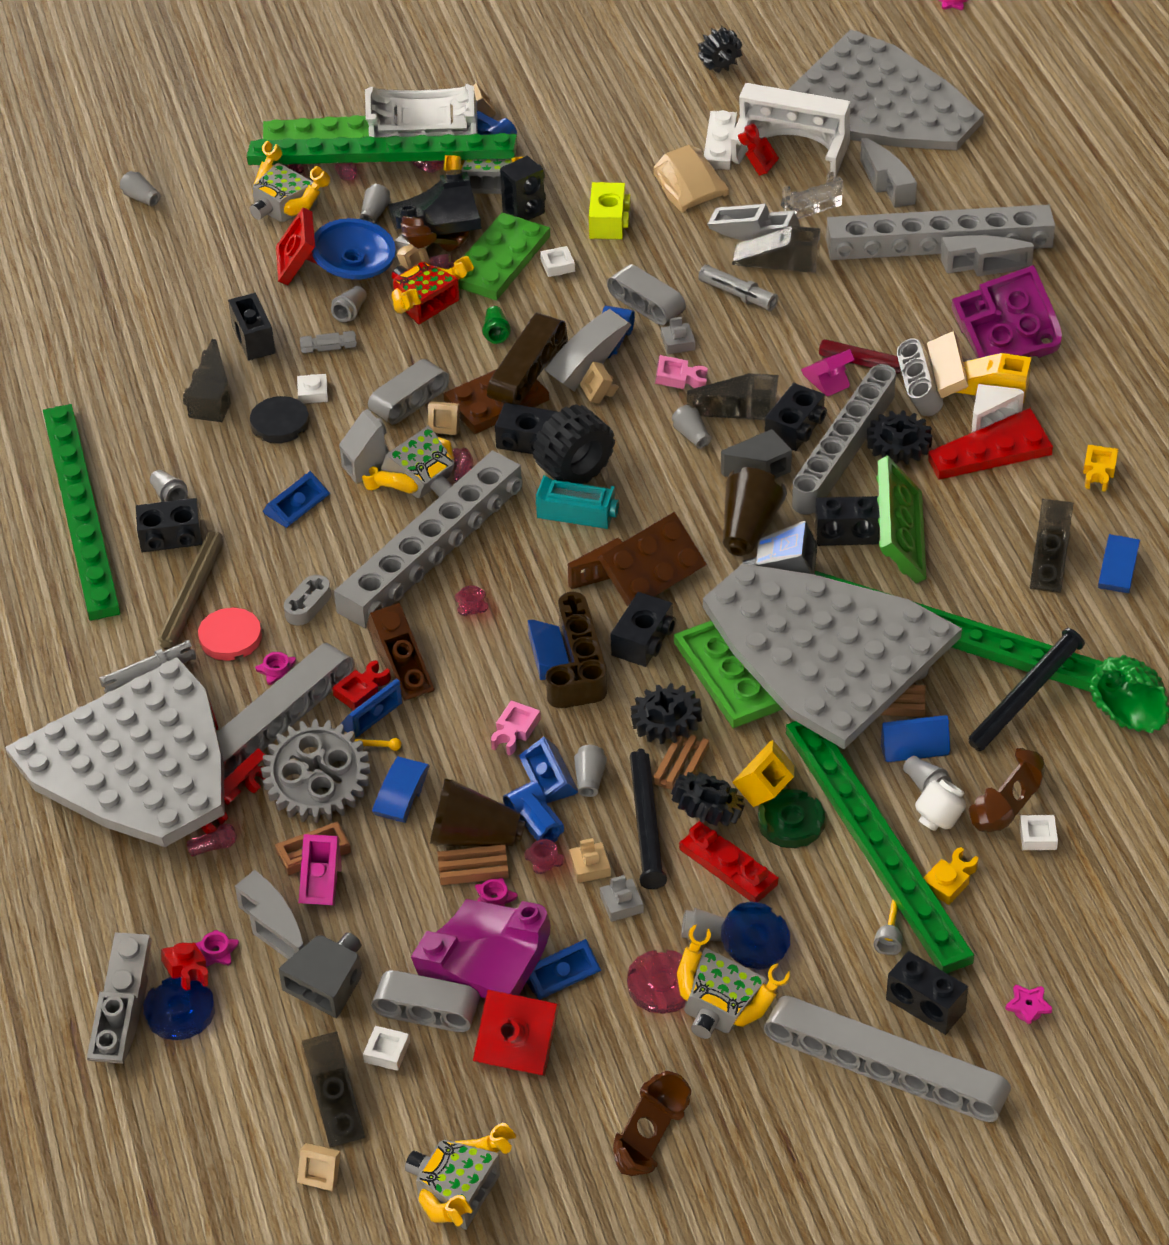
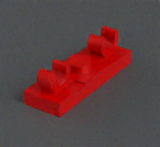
(245, 771)
(728, 862)

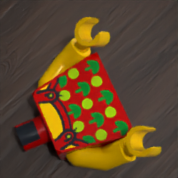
(427, 289)

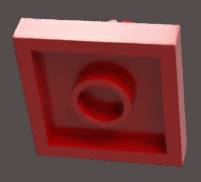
(295, 246)
(516, 1032)

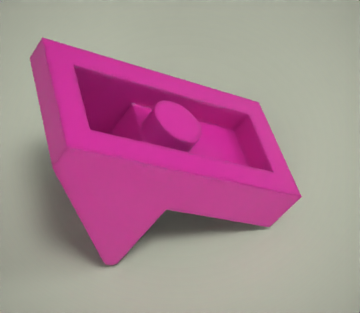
(829, 373)
(319, 869)

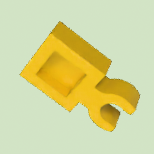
(1099, 465)
(950, 879)

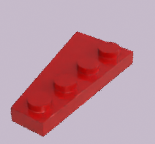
(996, 445)

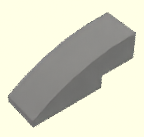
(888, 173)
(750, 221)
(985, 254)
(589, 345)
(269, 914)

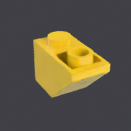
(765, 775)

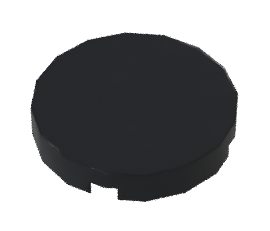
(279, 419)

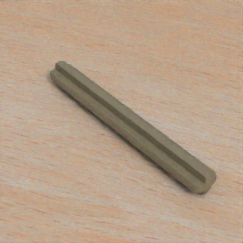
(190, 590)

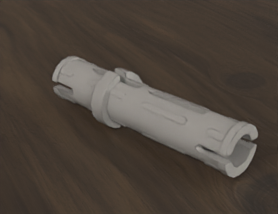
(747, 291)
(142, 667)

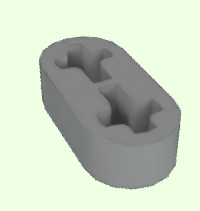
(311, 602)

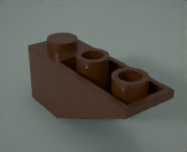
(399, 651)

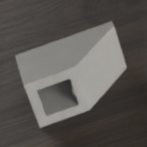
(363, 446)

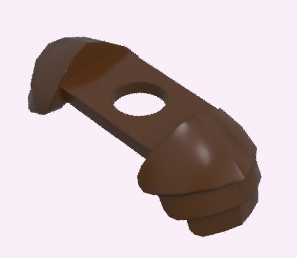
(421, 236)
(998, 808)
(661, 1100)

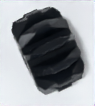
(720, 49)

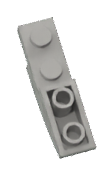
(121, 1000)

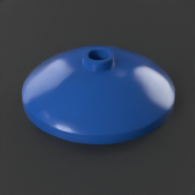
(353, 248)

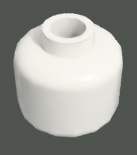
(940, 805)

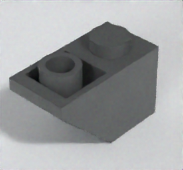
(762, 452)

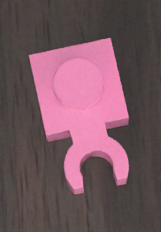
(676, 373)
(515, 723)

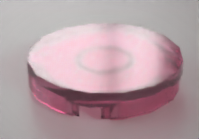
(654, 982)

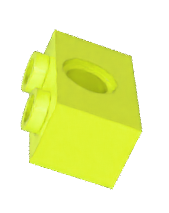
(608, 210)

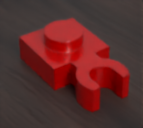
(760, 150)
(359, 687)
(186, 962)

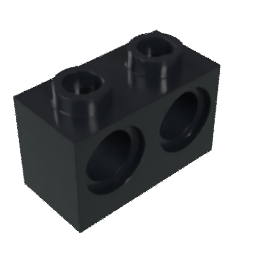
(523, 188)
(796, 415)
(847, 521)
(168, 525)
(927, 992)

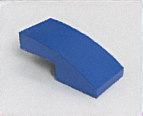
(1119, 563)
(400, 788)

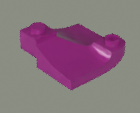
(1009, 316)
(486, 946)

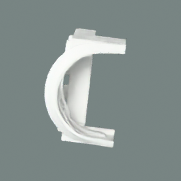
(421, 112)
(794, 113)

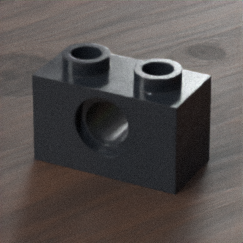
(251, 326)
(519, 426)
(642, 629)

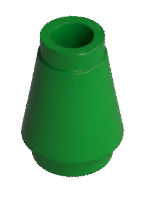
(496, 325)

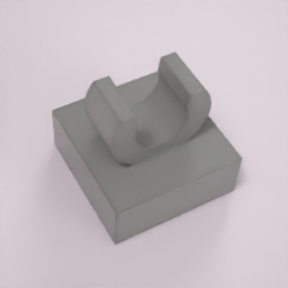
(677, 337)
(621, 898)

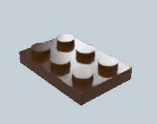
(481, 412)
(652, 559)

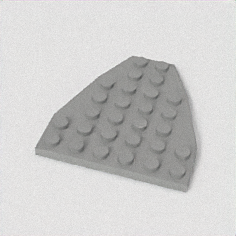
(891, 95)
(825, 645)
(133, 758)

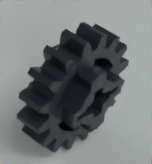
(899, 437)
(666, 713)
(707, 798)

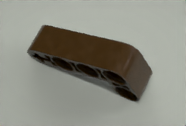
(527, 358)
(585, 676)

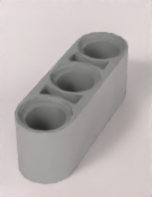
(646, 294)
(919, 377)
(408, 391)
(426, 1001)

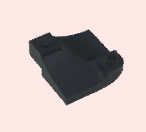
(443, 208)

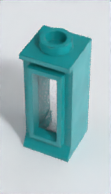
(576, 503)

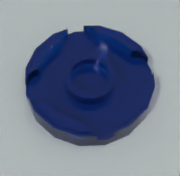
(755, 935)
(178, 1012)

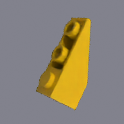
(998, 370)

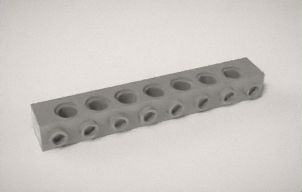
(923, 231)
(428, 538)

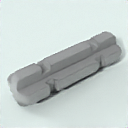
(328, 342)

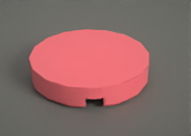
(229, 633)

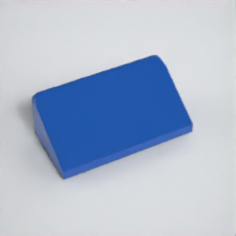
(296, 500)
(546, 646)
(374, 709)
(915, 737)
(548, 769)
(563, 969)

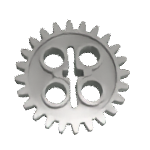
(299, 793)

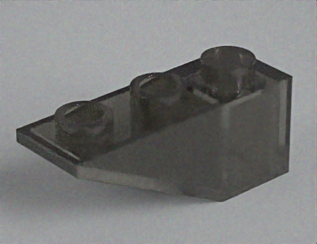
(785, 249)
(209, 391)
(738, 397)
(1051, 545)
(332, 1089)

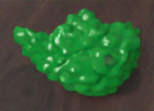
(1130, 694)

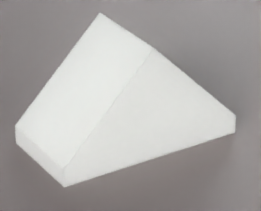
(995, 404)

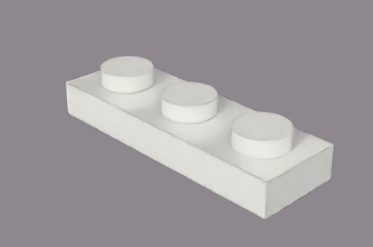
(718, 139)

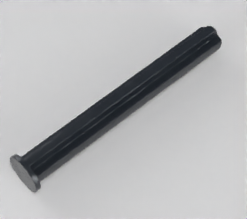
(1026, 689)
(652, 873)

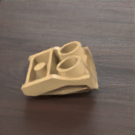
(688, 178)

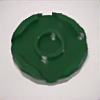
(791, 819)

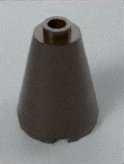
(750, 506)
(473, 819)

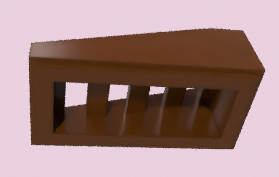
(591, 565)

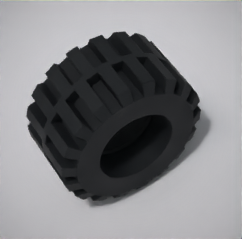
(574, 445)

